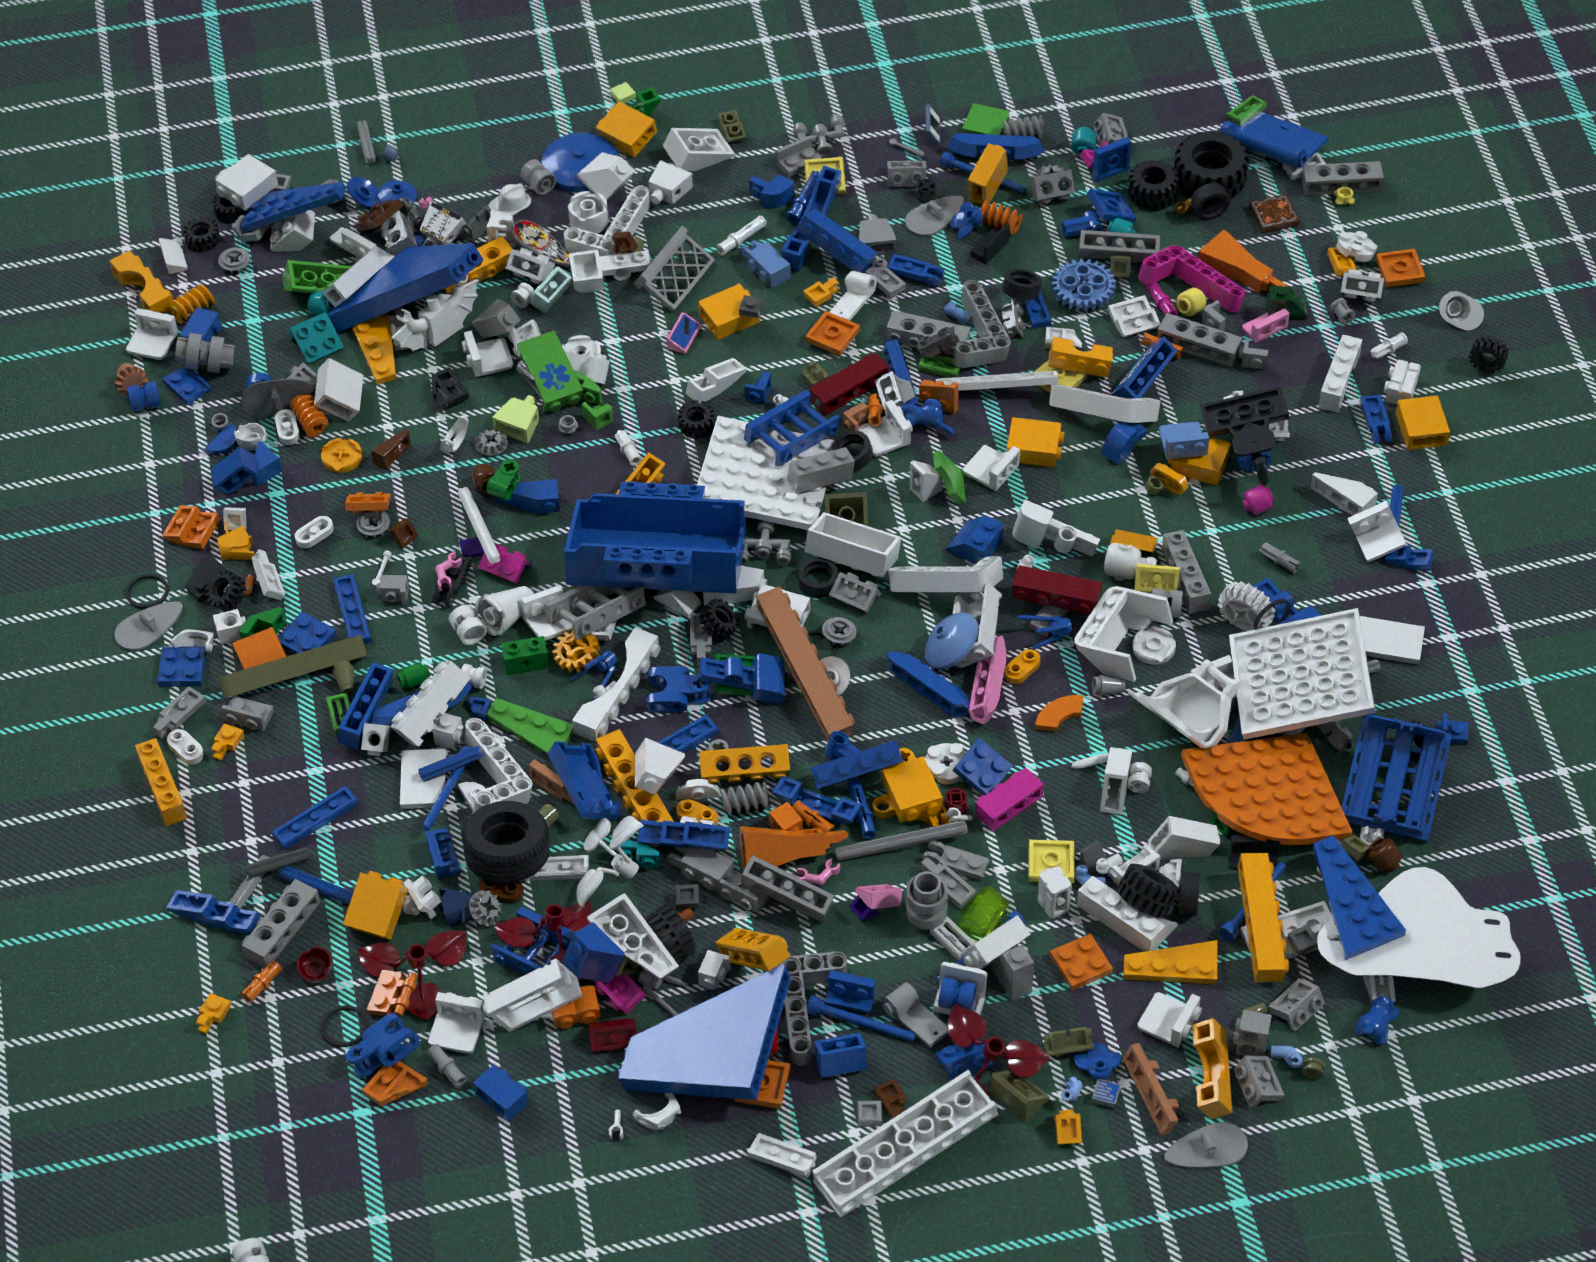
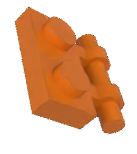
(359, 502)
(386, 993)

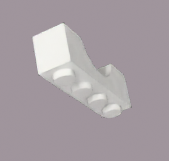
(1339, 373)

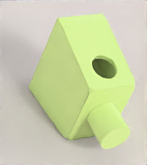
(517, 418)

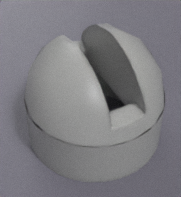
(219, 421)

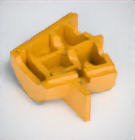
(235, 544)

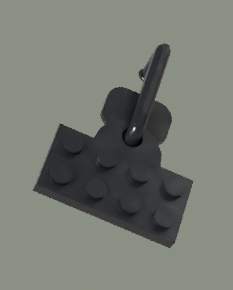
(1247, 422)

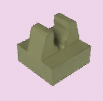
(1120, 266)
(814, 374)
(1355, 847)

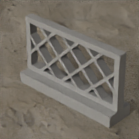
(665, 256)

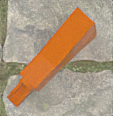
(1235, 262)
(785, 846)

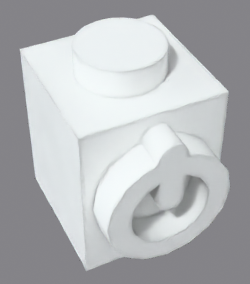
(448, 731)

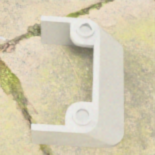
(1110, 621)

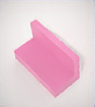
(1266, 325)

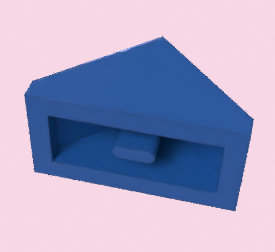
(267, 464)

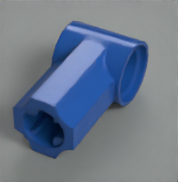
(1088, 221)
(839, 746)

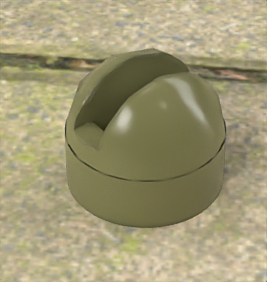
(1154, 485)

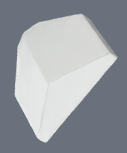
(1061, 333)

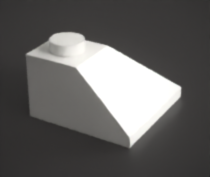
(606, 174)

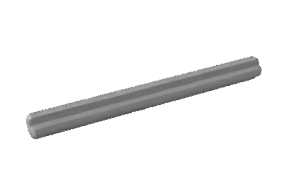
(901, 840)

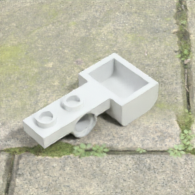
(589, 268)
(1036, 522)

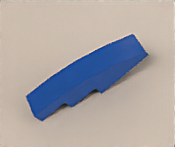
(684, 835)
(215, 913)

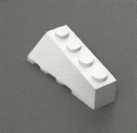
(1110, 909)

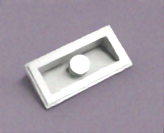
(173, 255)

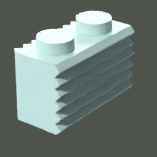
(550, 290)

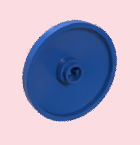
(572, 154)

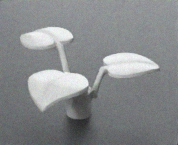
(621, 863)

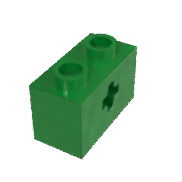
(525, 655)

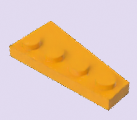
(377, 347)

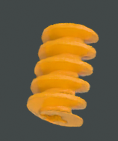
(189, 301)

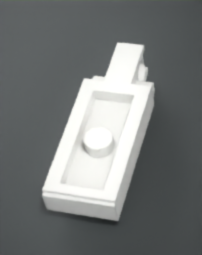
(267, 576)

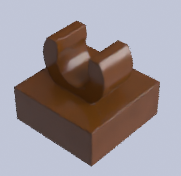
(623, 242)
(403, 533)

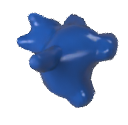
(928, 415)
(1378, 1018)

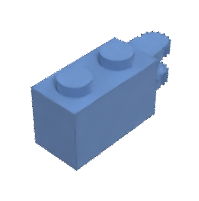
(767, 263)

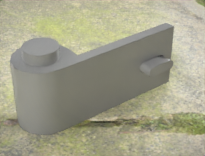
(908, 1010)

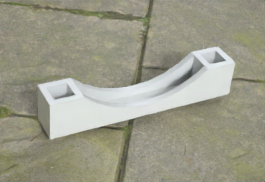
(595, 716)

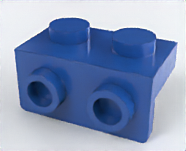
(958, 1059)

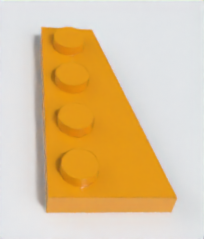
(1176, 964)

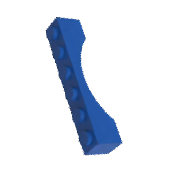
(822, 197)

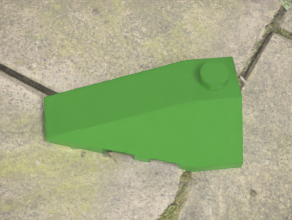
(310, 276)

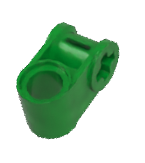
(504, 480)

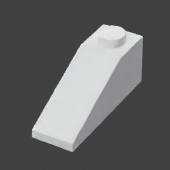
(1345, 493)

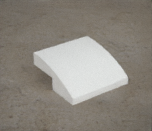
(1133, 316)

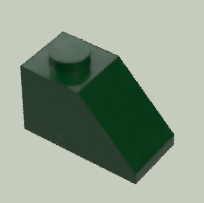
(1284, 297)

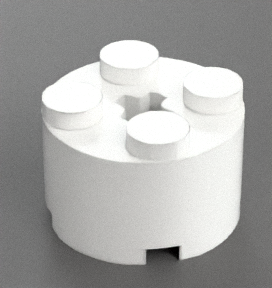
(588, 212)

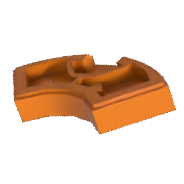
(1058, 711)

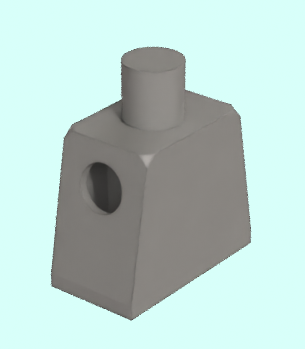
(878, 235)

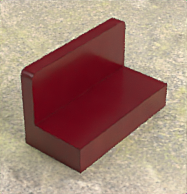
(611, 1034)

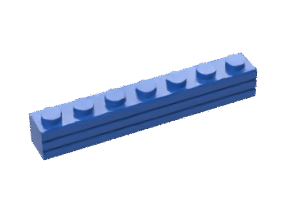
(897, 364)

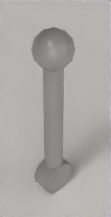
(893, 142)

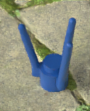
(1058, 627)
(603, 663)

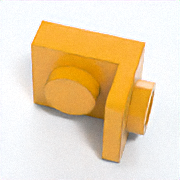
(1068, 1127)

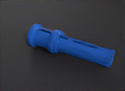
(800, 203)

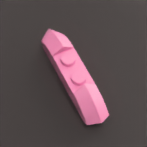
(988, 683)

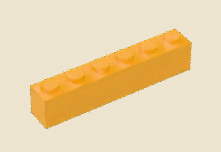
(1261, 917)

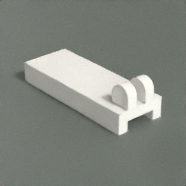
(782, 1155)

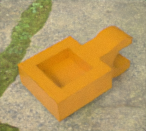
(821, 292)
(226, 738)
(212, 1010)

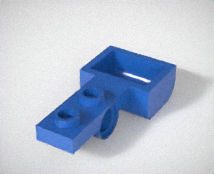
(1274, 593)
(763, 678)

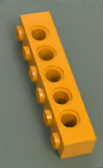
(620, 765)

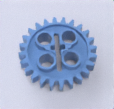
(1083, 285)

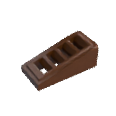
(391, 449)

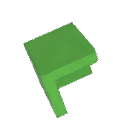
(598, 416)

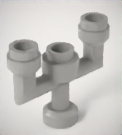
(821, 134)
(764, 545)

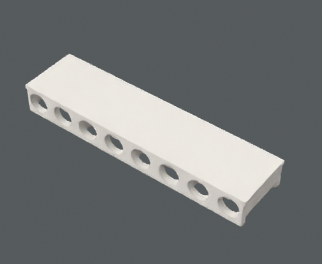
(903, 1143)

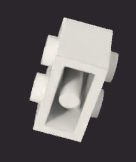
(528, 265)
(1356, 284)

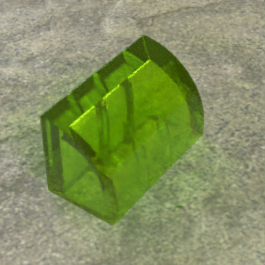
(984, 912)

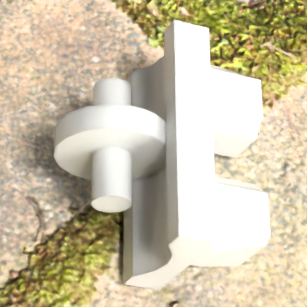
(417, 900)

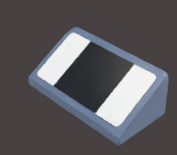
(932, 126)

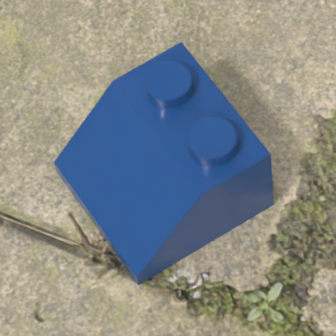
(977, 539)
(592, 955)

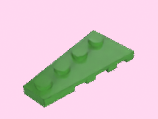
(530, 725)

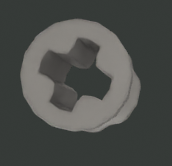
(1342, 311)

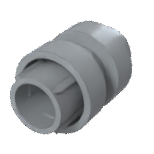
(213, 353)
(926, 900)

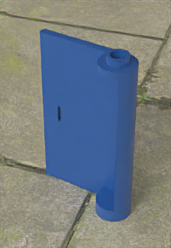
(1276, 139)

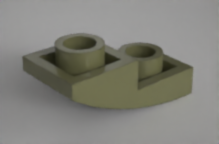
(731, 126)

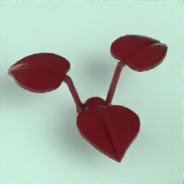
(519, 931)
(445, 947)
(1023, 1056)

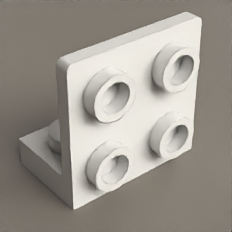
(992, 467)
(1377, 531)
(535, 616)

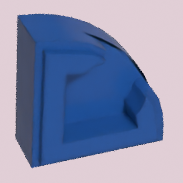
(479, 707)

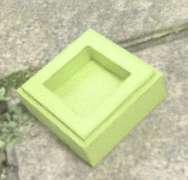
(623, 93)

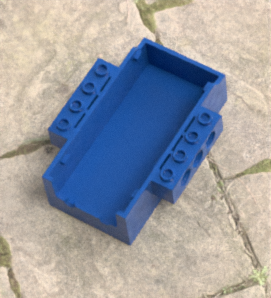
(656, 539)

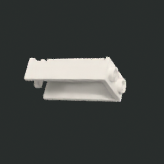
(987, 609)
(564, 990)

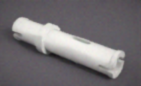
(735, 239)

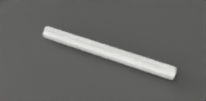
(479, 525)

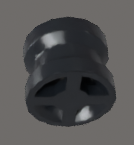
(926, 190)

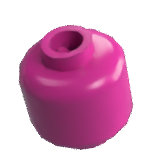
(1258, 500)

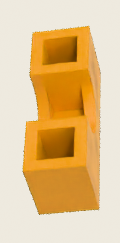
(1067, 357)

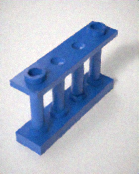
(785, 413)
(524, 964)

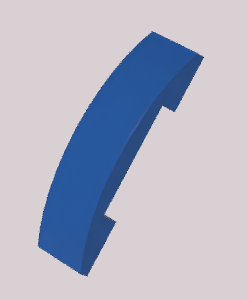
(831, 810)

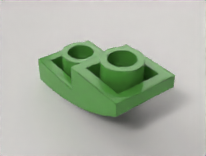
(591, 390)

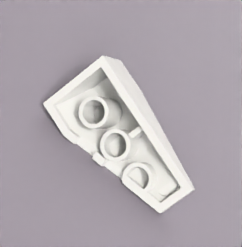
(634, 936)

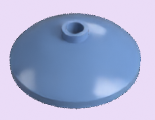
(951, 640)

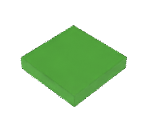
(985, 120)

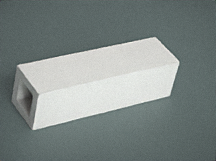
(353, 279)

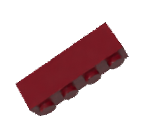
(848, 384)
(1056, 589)

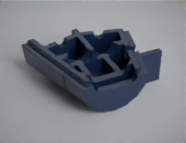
(455, 906)

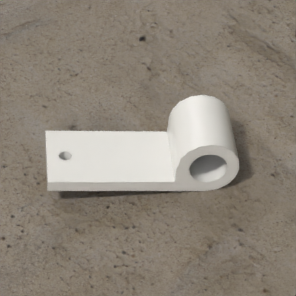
(859, 289)
(592, 367)

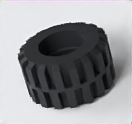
(1153, 185)
(1148, 890)
(672, 933)

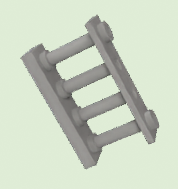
(594, 618)

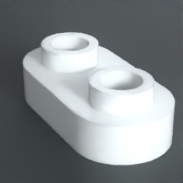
(286, 427)
(311, 532)
(183, 745)

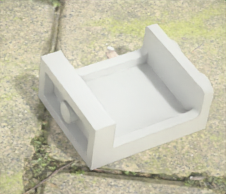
(798, 603)

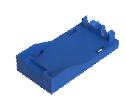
(583, 780)

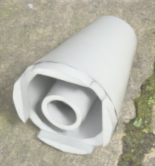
(501, 609)

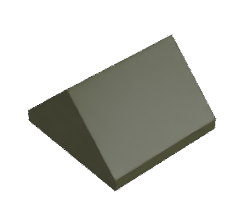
(848, 506)
(1017, 1094)

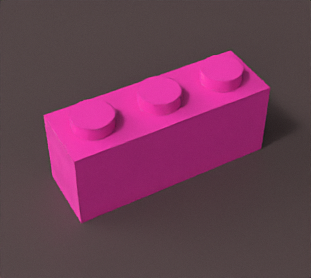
(1009, 799)

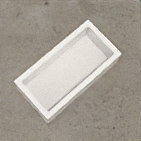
(852, 544)

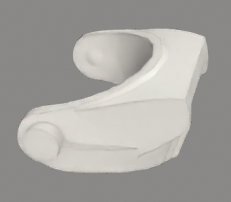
(458, 431)
(184, 639)
(660, 1119)

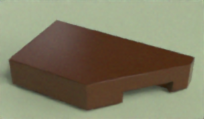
(891, 1097)

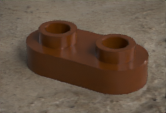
(503, 892)

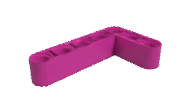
(1195, 273)

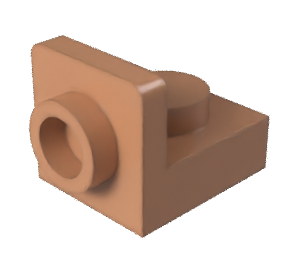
(855, 416)

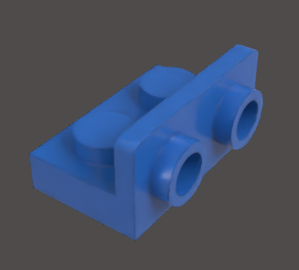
(850, 991)

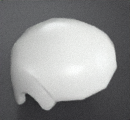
(249, 435)

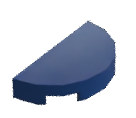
(223, 442)

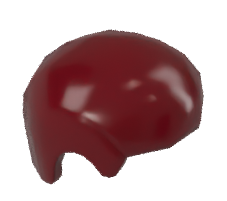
(314, 965)

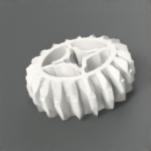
(1242, 605)

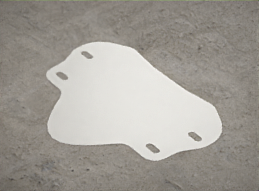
(1441, 939)

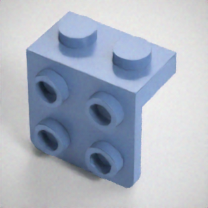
(1183, 440)

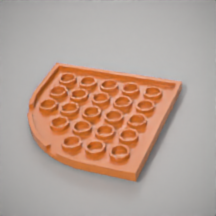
(1268, 789)

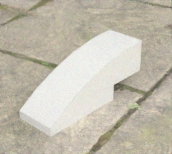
(715, 380)

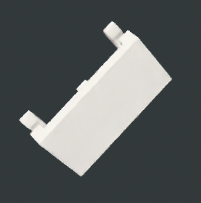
(500, 226)
(1145, 857)

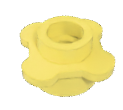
(1344, 196)

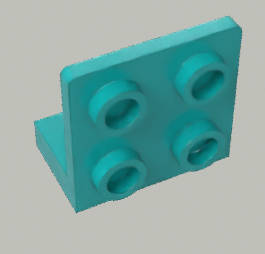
(316, 337)

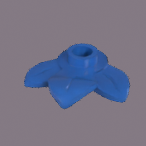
(966, 219)
(1098, 1061)

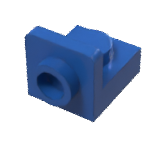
(759, 391)
(1458, 730)

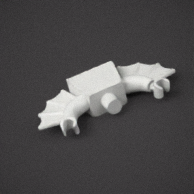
(438, 319)

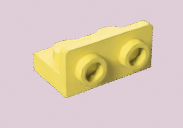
(1156, 577)

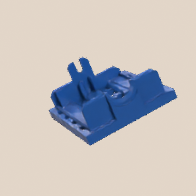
(1423, 785)

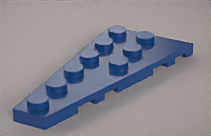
(290, 202)
(1355, 905)

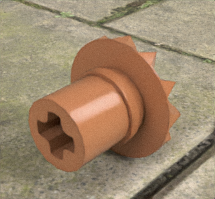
(129, 375)

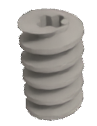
(1025, 127)
(745, 798)

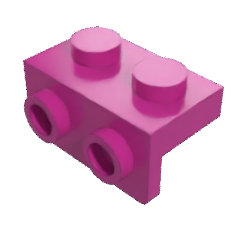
(509, 566)
(623, 993)

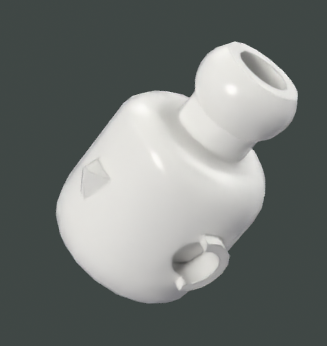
(1122, 561)

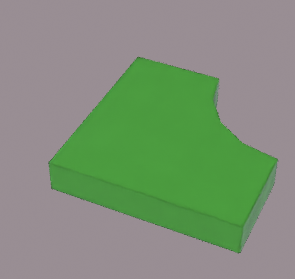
(951, 476)

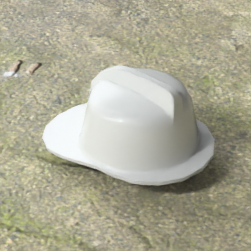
(510, 200)
(1461, 310)

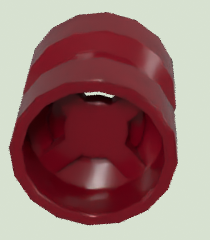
(956, 799)

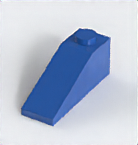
(535, 496)

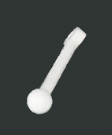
(387, 554)

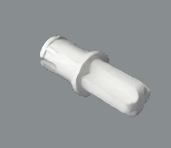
(1389, 346)
(628, 447)

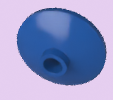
(397, 189)
(363, 191)

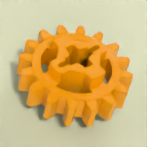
(576, 651)

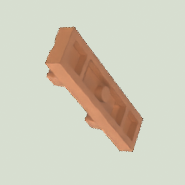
(1144, 1076)

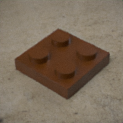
(378, 215)

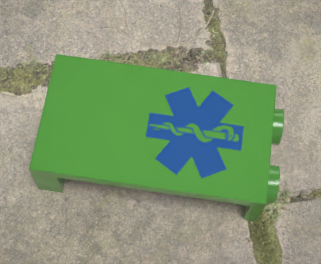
(551, 371)

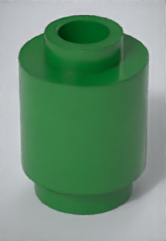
(413, 675)

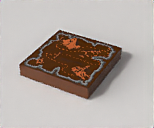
(1274, 213)

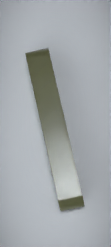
(291, 666)

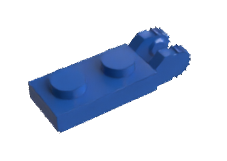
(915, 269)
(1376, 417)

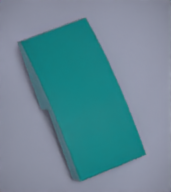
(646, 856)

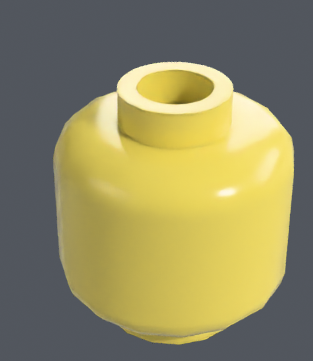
(1191, 302)

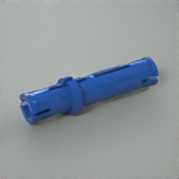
(867, 827)

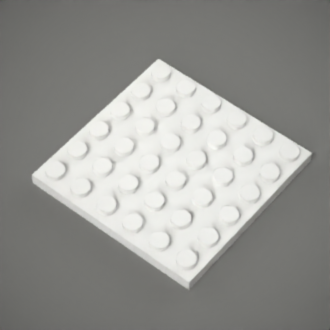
(749, 474)
(1301, 674)

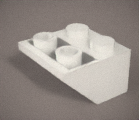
(292, 232)

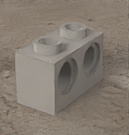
(1051, 181)
(397, 233)
(1252, 1033)

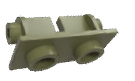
(1057, 1043)

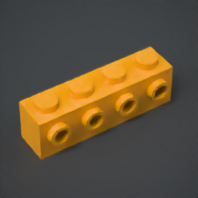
(648, 470)

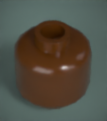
(480, 477)
(1385, 855)

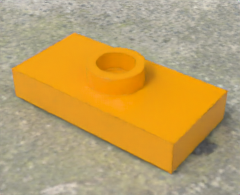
(1340, 262)

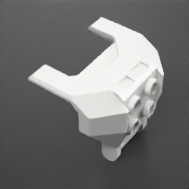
(1194, 704)

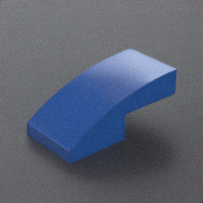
(1411, 558)

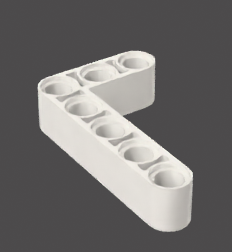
(626, 220)
(1104, 405)
(947, 578)
(510, 778)

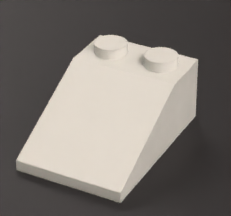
(696, 148)

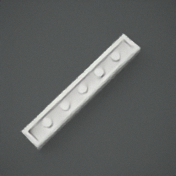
(1003, 380)

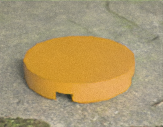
(341, 455)

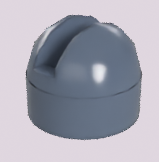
(390, 153)

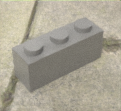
(820, 470)

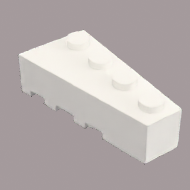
(429, 702)

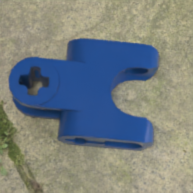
(678, 691)
(382, 1046)

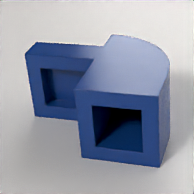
(772, 194)
(1121, 440)

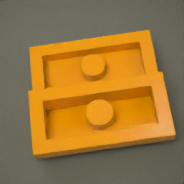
(1139, 541)

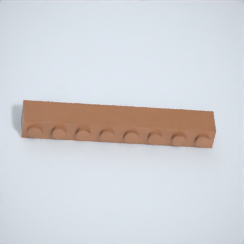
(803, 662)

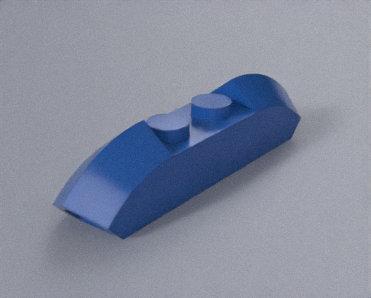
(1016, 146)
(928, 683)
(386, 713)

